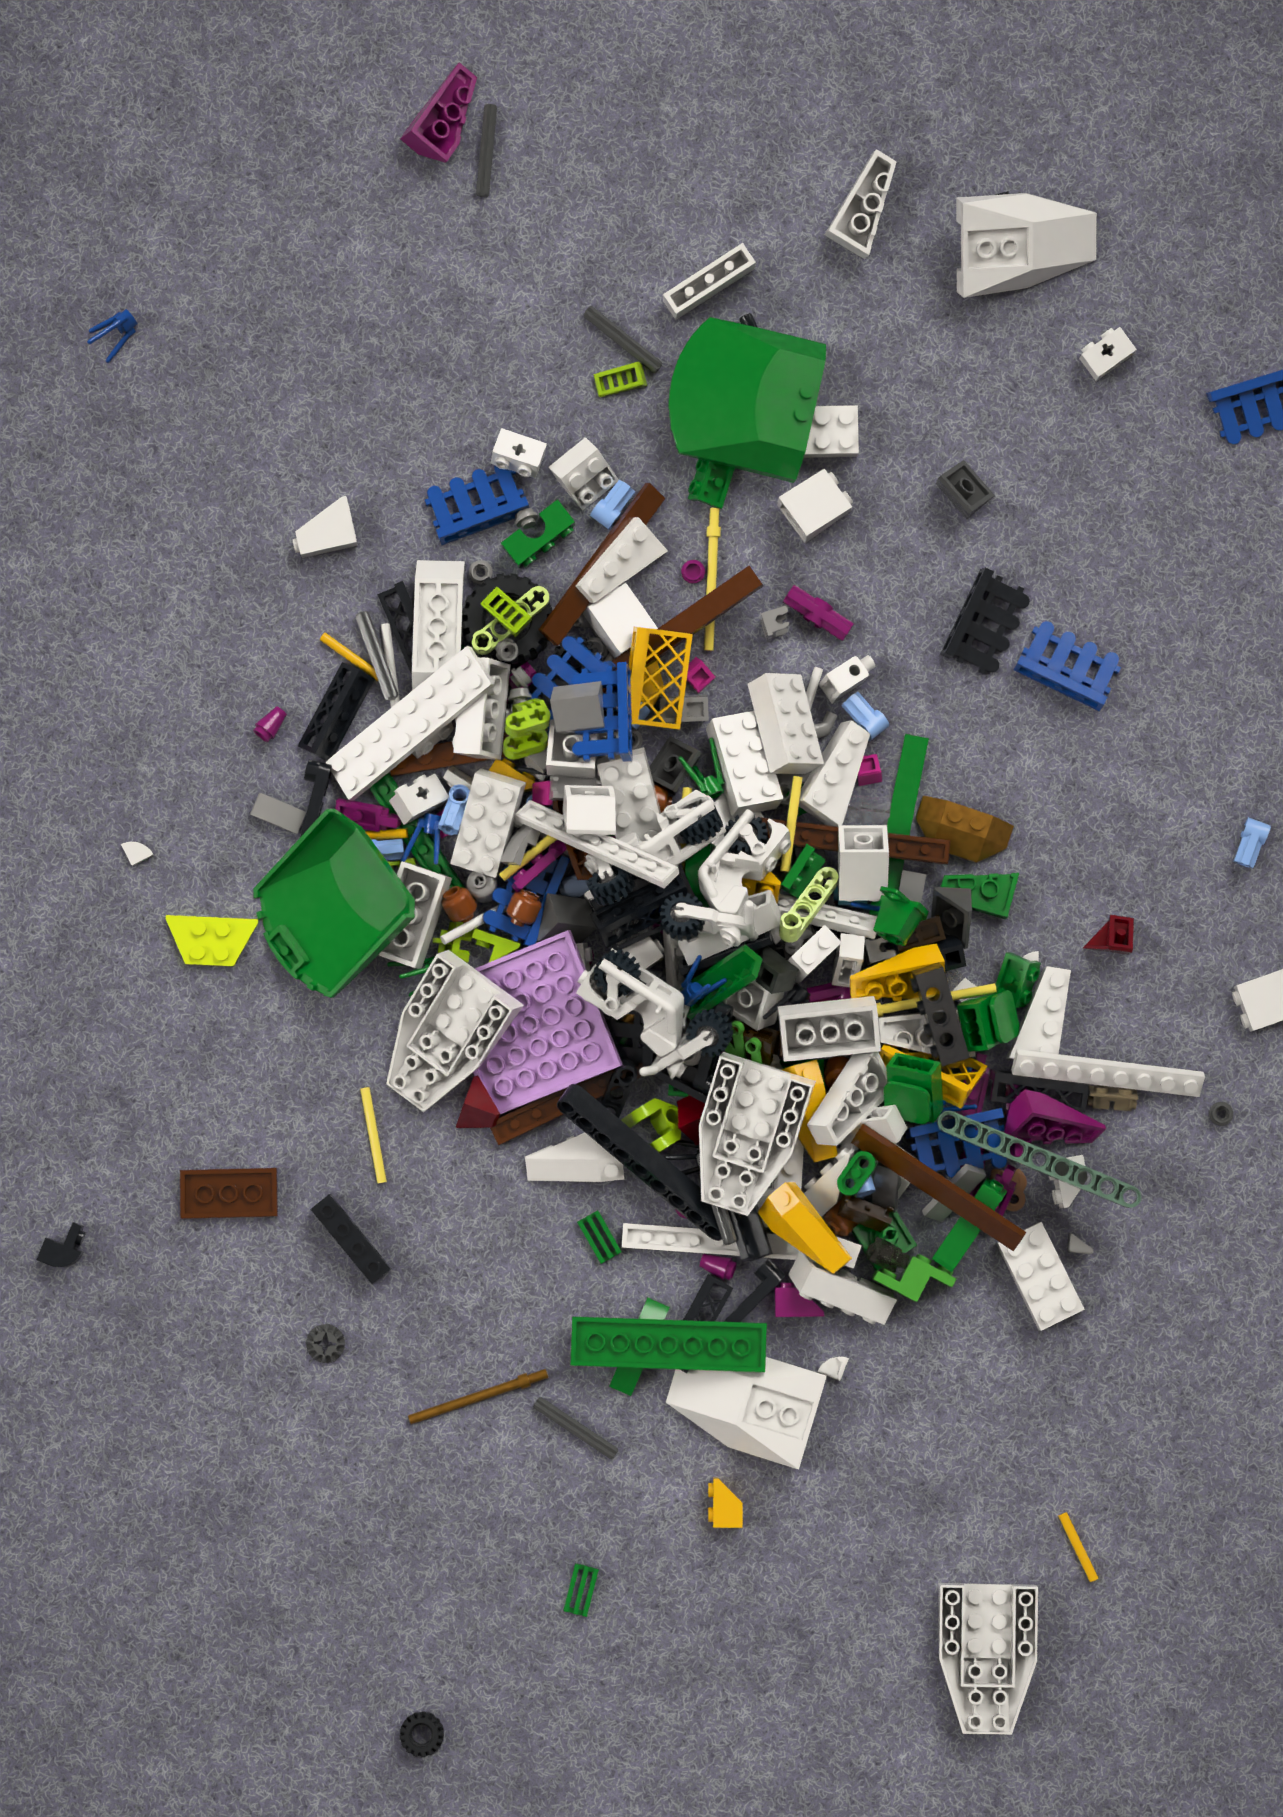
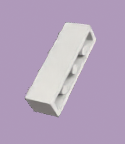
(709, 281)

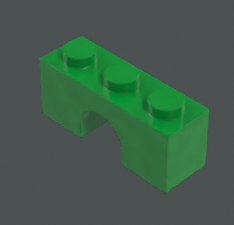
(524, 549)

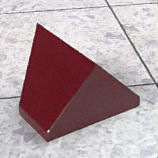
(1114, 936)
(478, 1108)
(689, 1117)

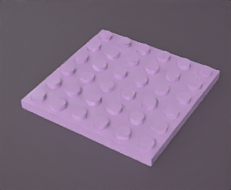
(556, 1033)

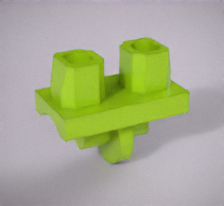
(454, 945)

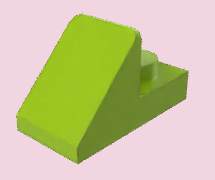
(501, 945)

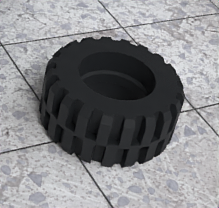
(515, 587)

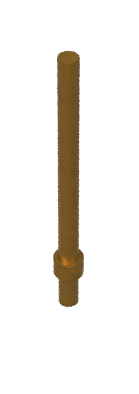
(523, 1381)

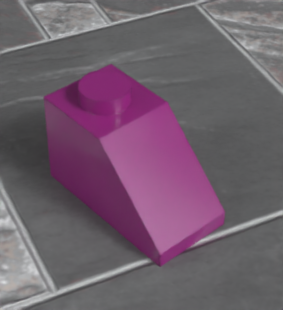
(790, 1304)

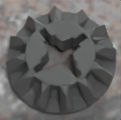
(334, 1335)

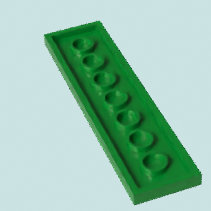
(668, 1344)

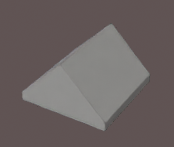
(577, 707)

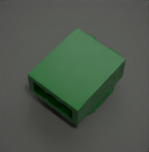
(988, 1020)
(914, 1088)

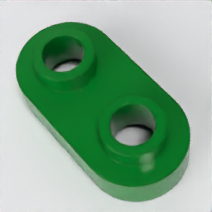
(856, 1172)

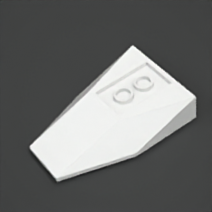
(1020, 241)
(447, 1030)
(748, 1130)
(752, 1411)
(988, 1651)

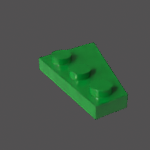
(989, 893)

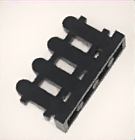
(975, 630)
(632, 1030)

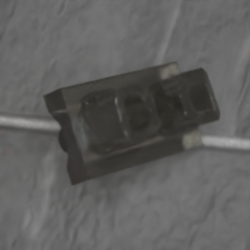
(887, 1255)

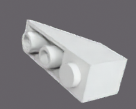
(824, 1192)

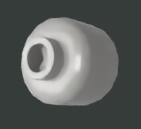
(481, 886)

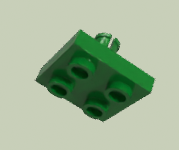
(895, 1233)

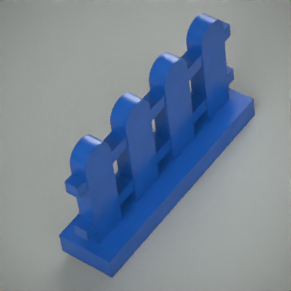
(1247, 401)
(470, 521)
(561, 667)
(1071, 685)
(622, 723)
(538, 886)
(947, 1146)

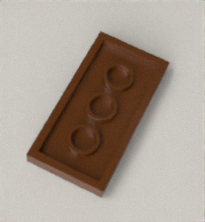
(228, 1193)

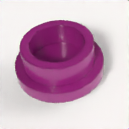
(693, 571)

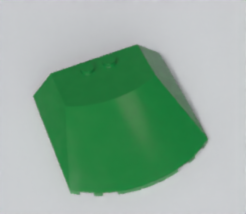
(746, 397)
(332, 904)

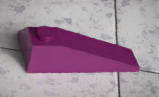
(439, 123)
(1040, 1117)

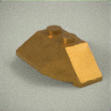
(971, 832)

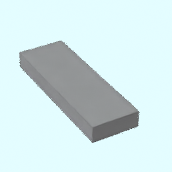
(967, 1179)

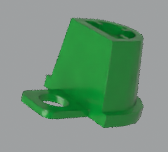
(898, 916)

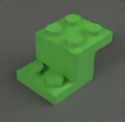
(914, 1277)

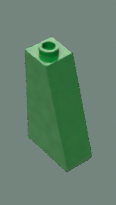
(964, 1232)

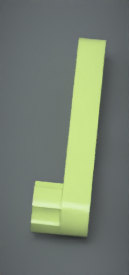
(483, 633)
(792, 933)

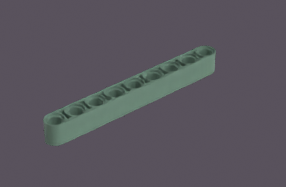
(1047, 1168)

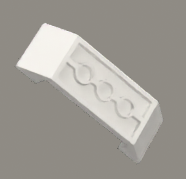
(436, 616)

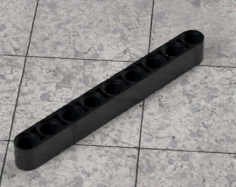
(638, 1157)

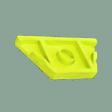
(211, 939)

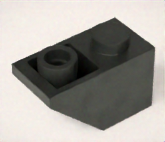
(776, 972)

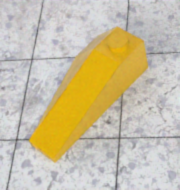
(893, 975)
(812, 1071)
(798, 1223)

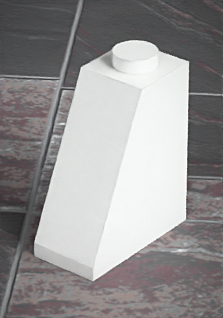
(327, 531)

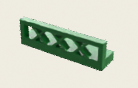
(739, 970)

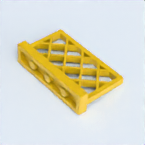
(637, 664)
(953, 1090)

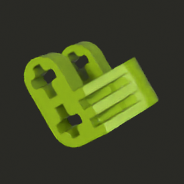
(530, 722)
(662, 1117)

